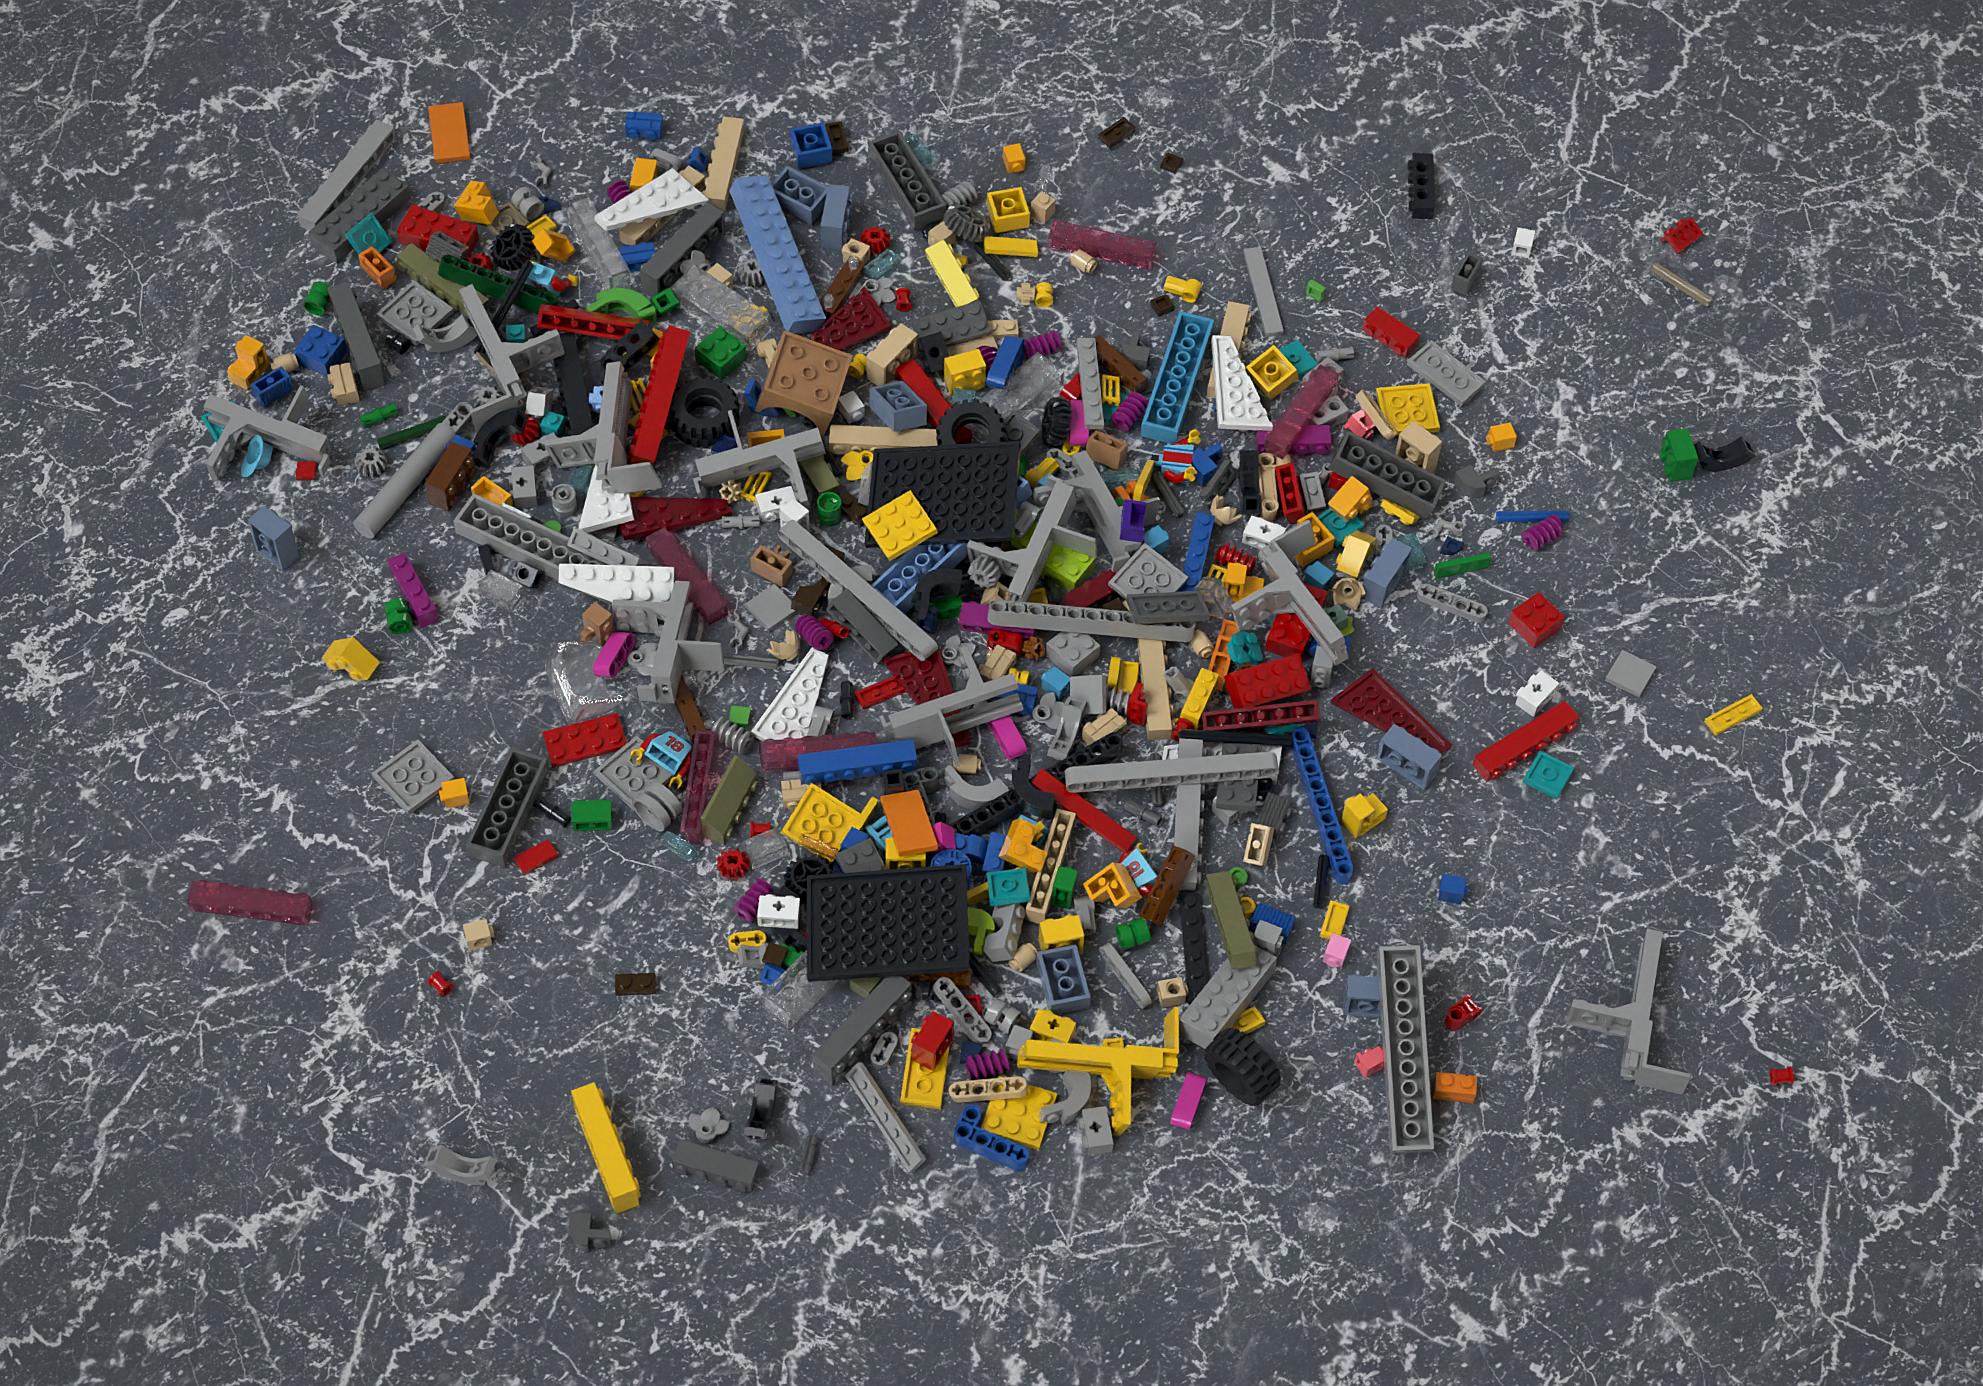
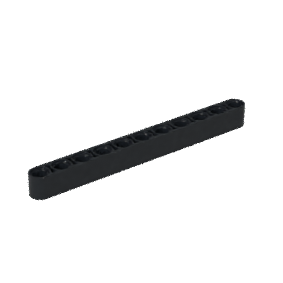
(1011, 808)

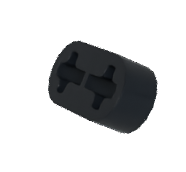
(485, 558)

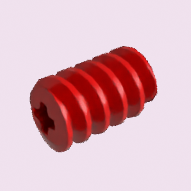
(1227, 555)

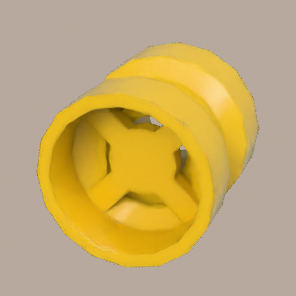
(1043, 294)
(857, 367)
(1021, 677)

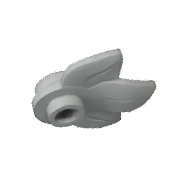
(698, 259)
(881, 290)
(953, 648)
(647, 655)
(1052, 711)
(708, 1125)

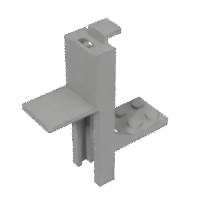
(283, 434)
(750, 461)
(1101, 507)
(1049, 531)
(673, 650)
(926, 721)

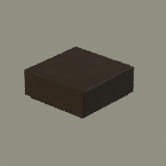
(1171, 163)
(1162, 305)
(775, 954)

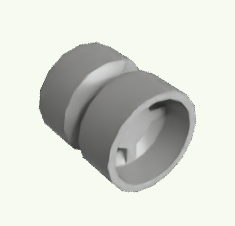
(527, 203)
(564, 500)
(996, 1013)

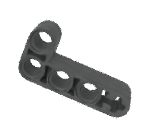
(925, 780)

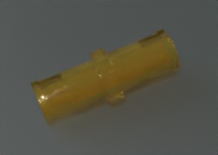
(817, 846)

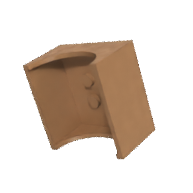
(805, 379)

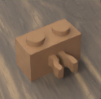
(1107, 449)
(772, 565)
(597, 624)

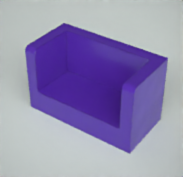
(1132, 521)

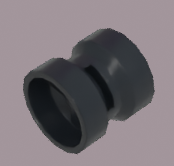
(399, 343)
(1264, 786)
(928, 992)

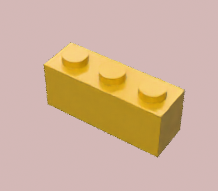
(1200, 697)

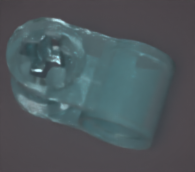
(918, 148)

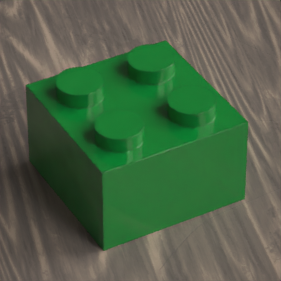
(720, 353)
(1678, 455)

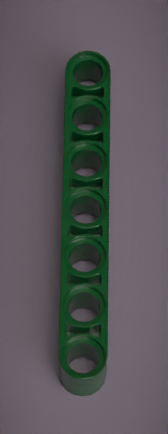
(493, 283)

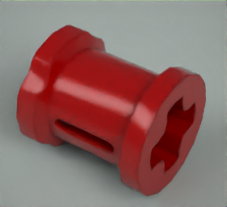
(902, 296)
(1182, 724)
(758, 828)
(440, 984)
(1781, 1076)

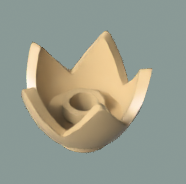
(1221, 514)
(1350, 598)
(785, 650)

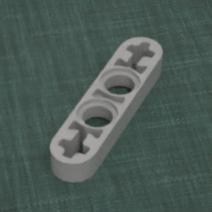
(1450, 606)
(1125, 975)
(965, 1008)

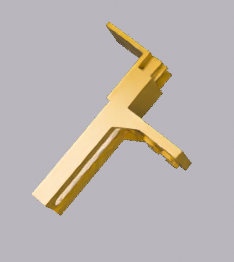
(1112, 1063)

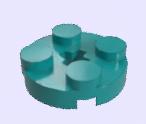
(1249, 642)

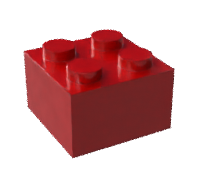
(1536, 619)
(932, 1040)

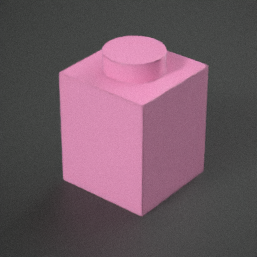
(1336, 951)

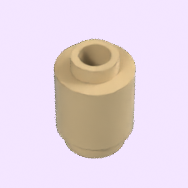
(1083, 261)
(287, 361)
(1201, 644)
(968, 764)
(1023, 957)

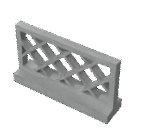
(603, 550)

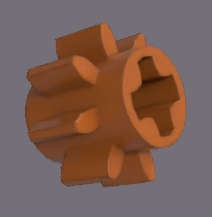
(1034, 648)

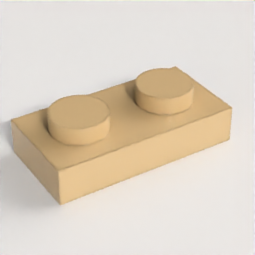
(1001, 328)

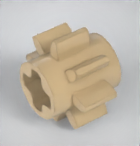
(1025, 294)
(731, 491)

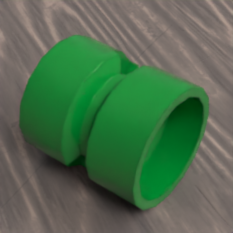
(317, 299)
(829, 509)
(398, 616)
(1134, 933)

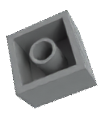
(1072, 651)

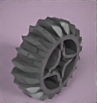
(966, 222)

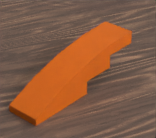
(1220, 659)

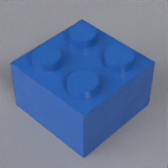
(811, 145)
(320, 350)

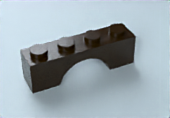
(808, 598)

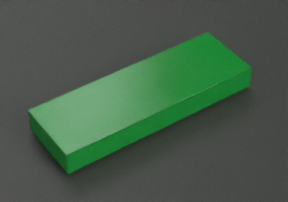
(1462, 565)

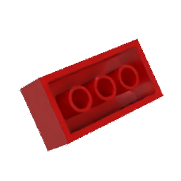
(422, 223)
(1288, 633)
(1267, 682)

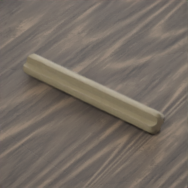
(1681, 284)

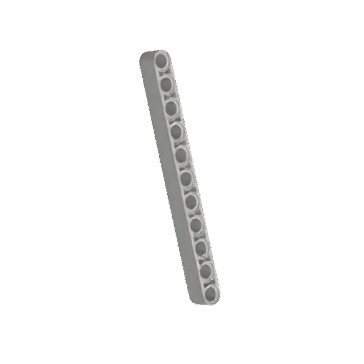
(845, 578)
(1084, 621)
(1171, 772)

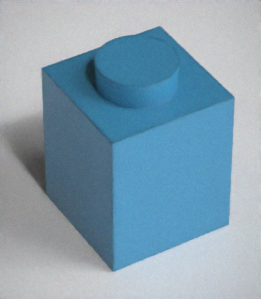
(1156, 539)
(1318, 576)
(1055, 682)

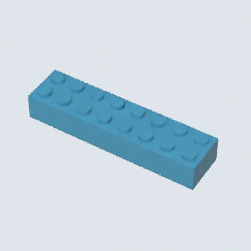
(1177, 378)

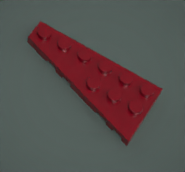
(853, 323)
(672, 513)
(924, 682)
(1382, 706)

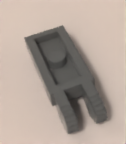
(1218, 483)

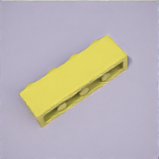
(950, 274)

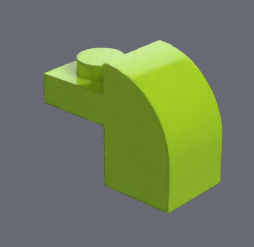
(979, 925)

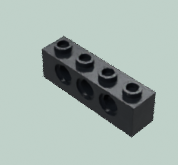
(1422, 186)
(633, 350)

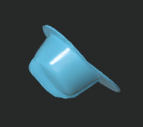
(257, 456)

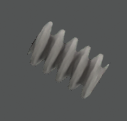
(960, 194)
(1117, 699)
(731, 737)

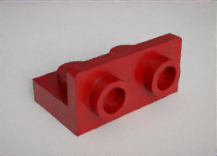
(1682, 235)
(1136, 707)

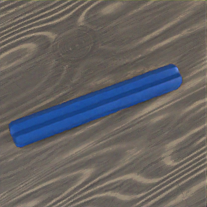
(1530, 516)

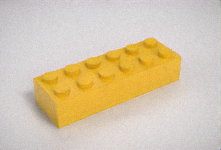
(606, 1147)

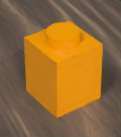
(1014, 158)
(1501, 437)
(454, 793)

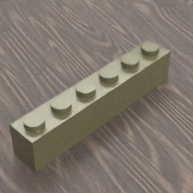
(425, 271)
(1231, 920)

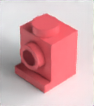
(1361, 424)
(1370, 1061)

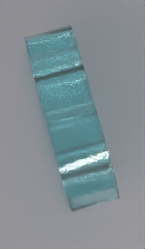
(677, 845)

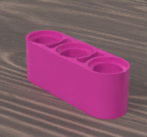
(1078, 434)
(614, 654)
(1008, 737)
(1188, 1100)

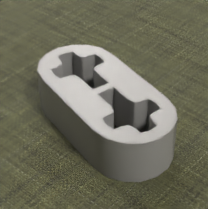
(665, 159)
(430, 204)
(1063, 461)
(1381, 541)
(880, 1048)

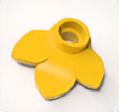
(855, 463)

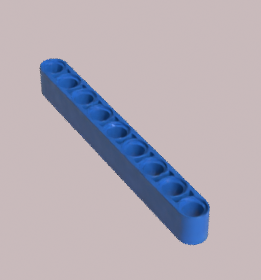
(1321, 813)

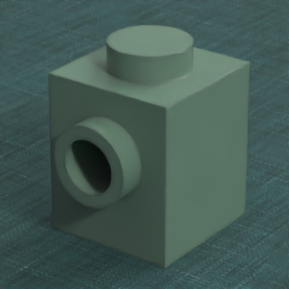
(1338, 616)

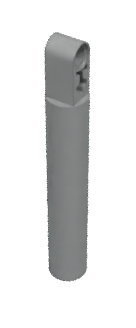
(411, 472)

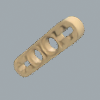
(1376, 415)
(988, 1093)

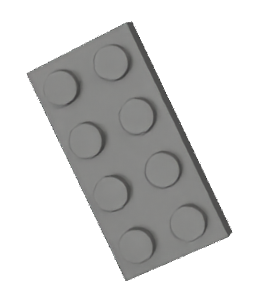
(1446, 373)

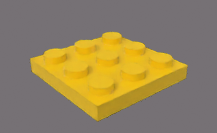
(1408, 404)
(899, 525)
(820, 818)
(1018, 1117)

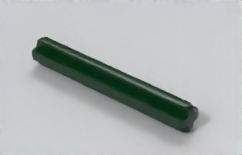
(409, 433)

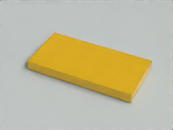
(921, 1085)

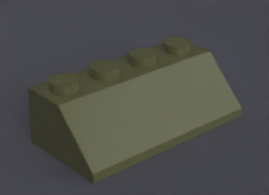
(728, 801)

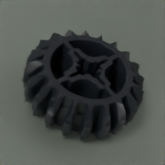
(517, 237)
(1056, 421)
(808, 866)

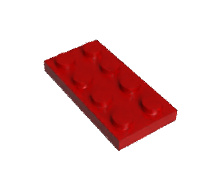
(584, 740)

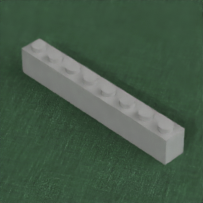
(347, 174)
(1188, 813)

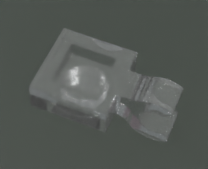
(1043, 177)

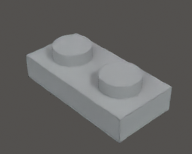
(1312, 491)

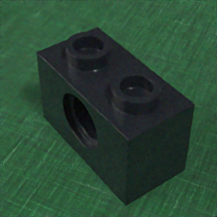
(933, 341)

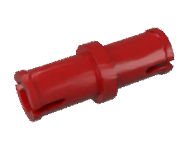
(835, 628)

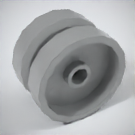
(657, 806)

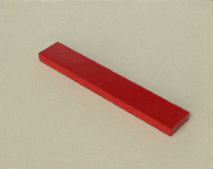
(1085, 812)

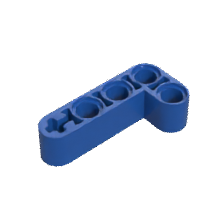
(1008, 357)
(988, 1150)

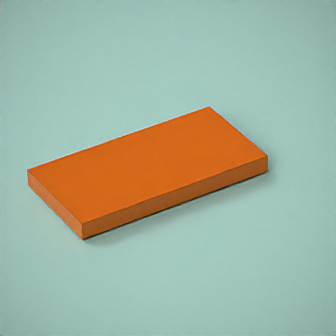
(449, 132)
(909, 823)

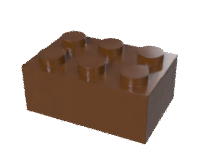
(450, 476)

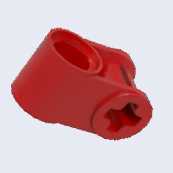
(1072, 389)
(1008, 640)
(1465, 1010)

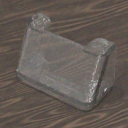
(574, 682)

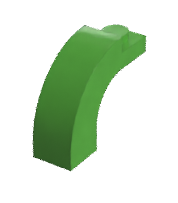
(619, 300)

